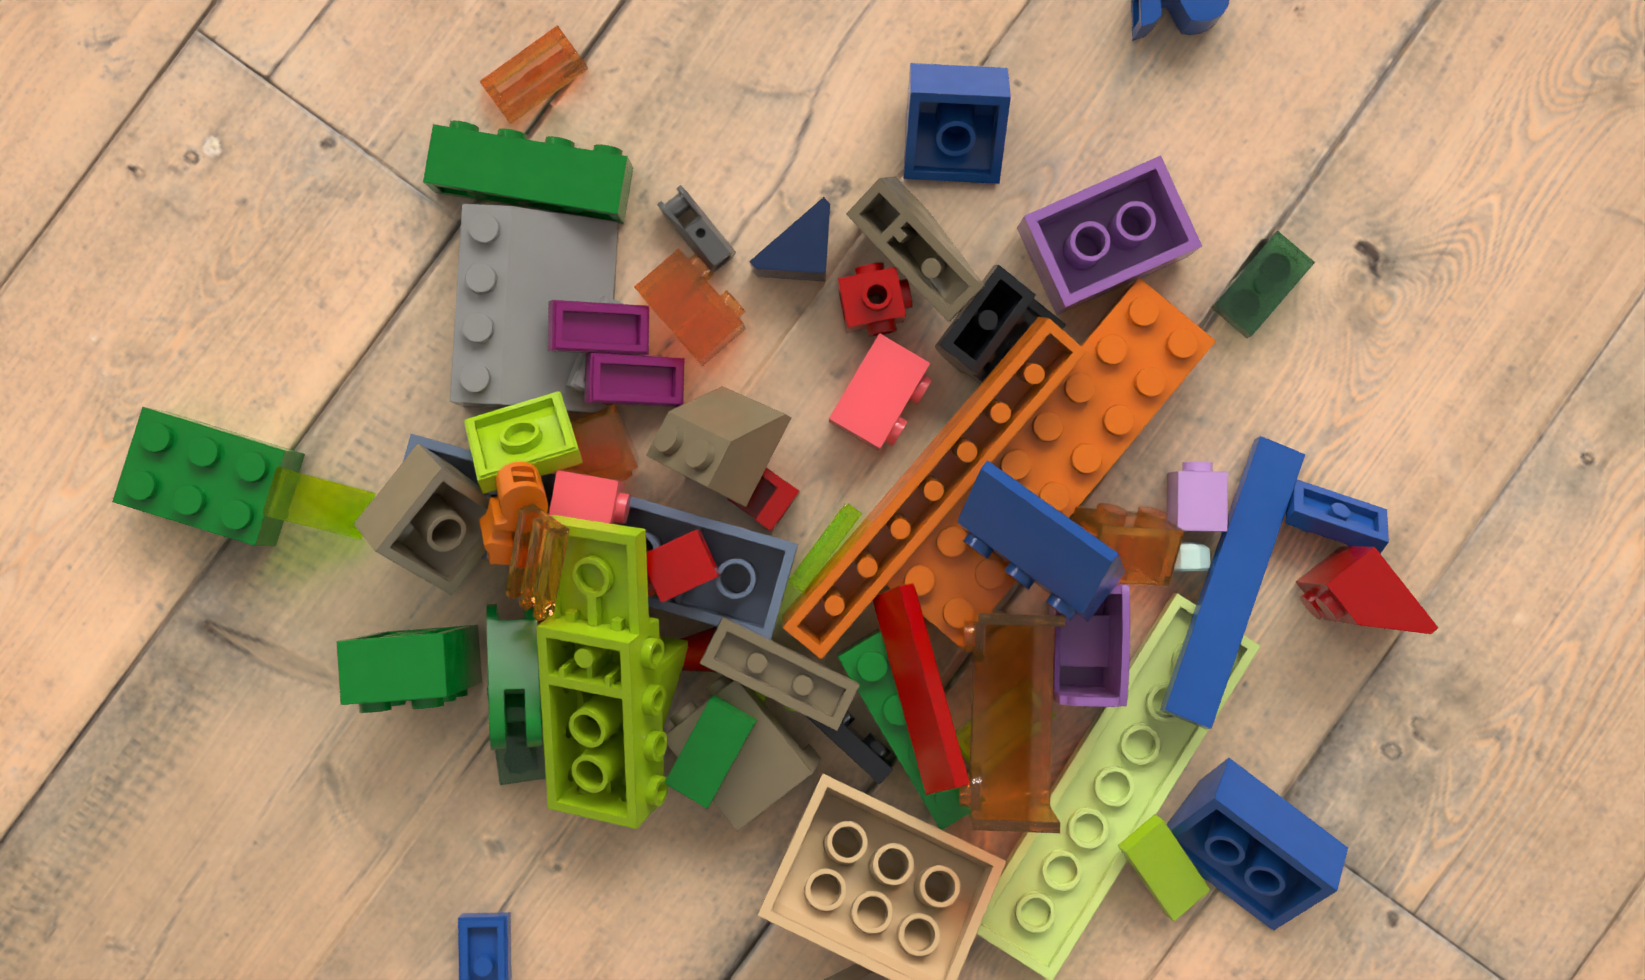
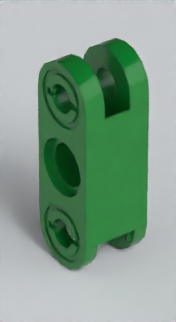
(513, 677)

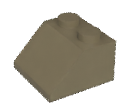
(720, 441)
(428, 520)

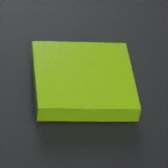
(526, 432)

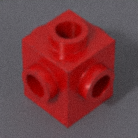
(873, 280)

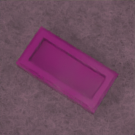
(598, 328)
(634, 380)

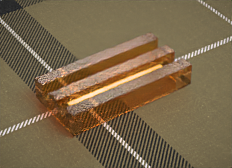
(544, 89)
(530, 557)

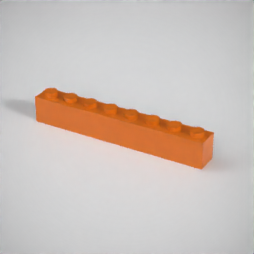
(932, 485)

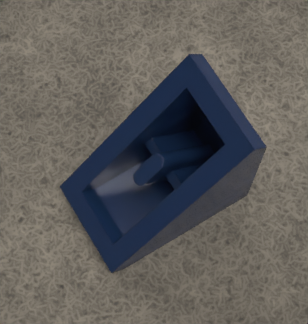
(799, 250)

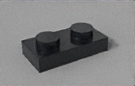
(866, 752)

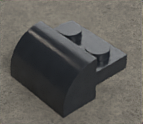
(991, 324)

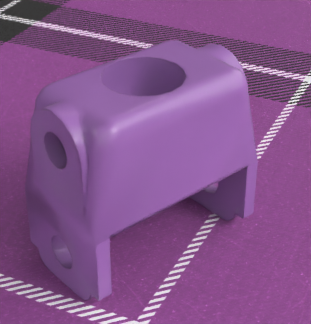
(1094, 655)

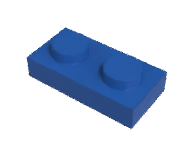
(1337, 516)

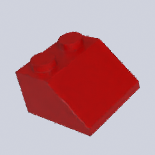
(1362, 590)

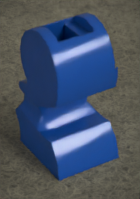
(1188, 15)

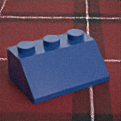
(1039, 544)
(1257, 846)

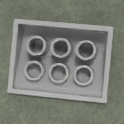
(506, 276)

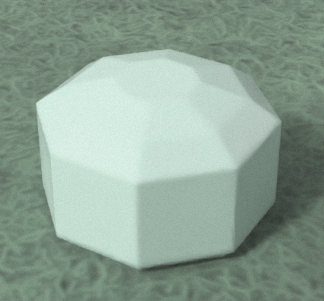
(1192, 557)

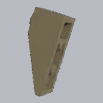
(916, 245)

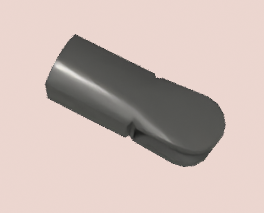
(701, 233)

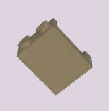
(765, 766)

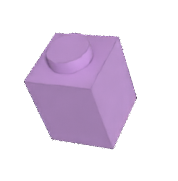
(1198, 498)

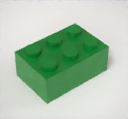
(203, 476)
(409, 666)

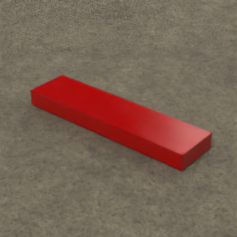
(920, 690)

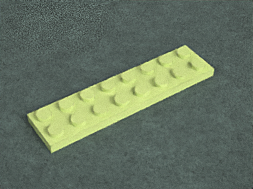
(1100, 798)

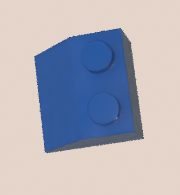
(956, 123)

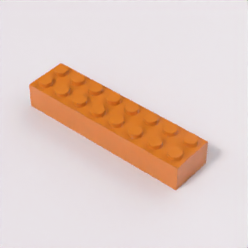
(1066, 446)

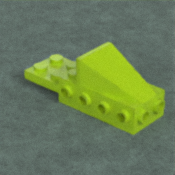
(605, 679)

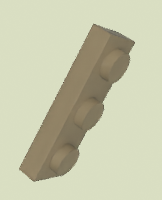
(779, 673)

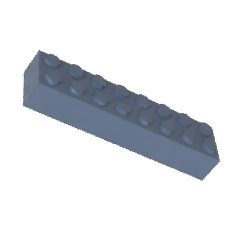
(750, 563)

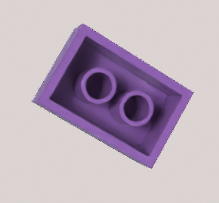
(1108, 235)

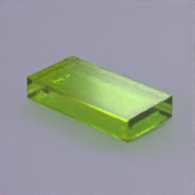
(316, 502)
(824, 547)

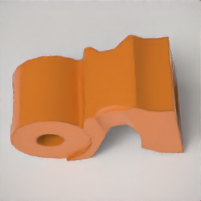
(516, 487)

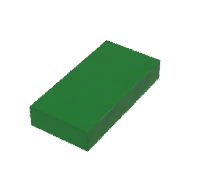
(710, 751)

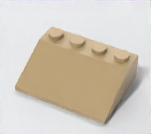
(881, 886)

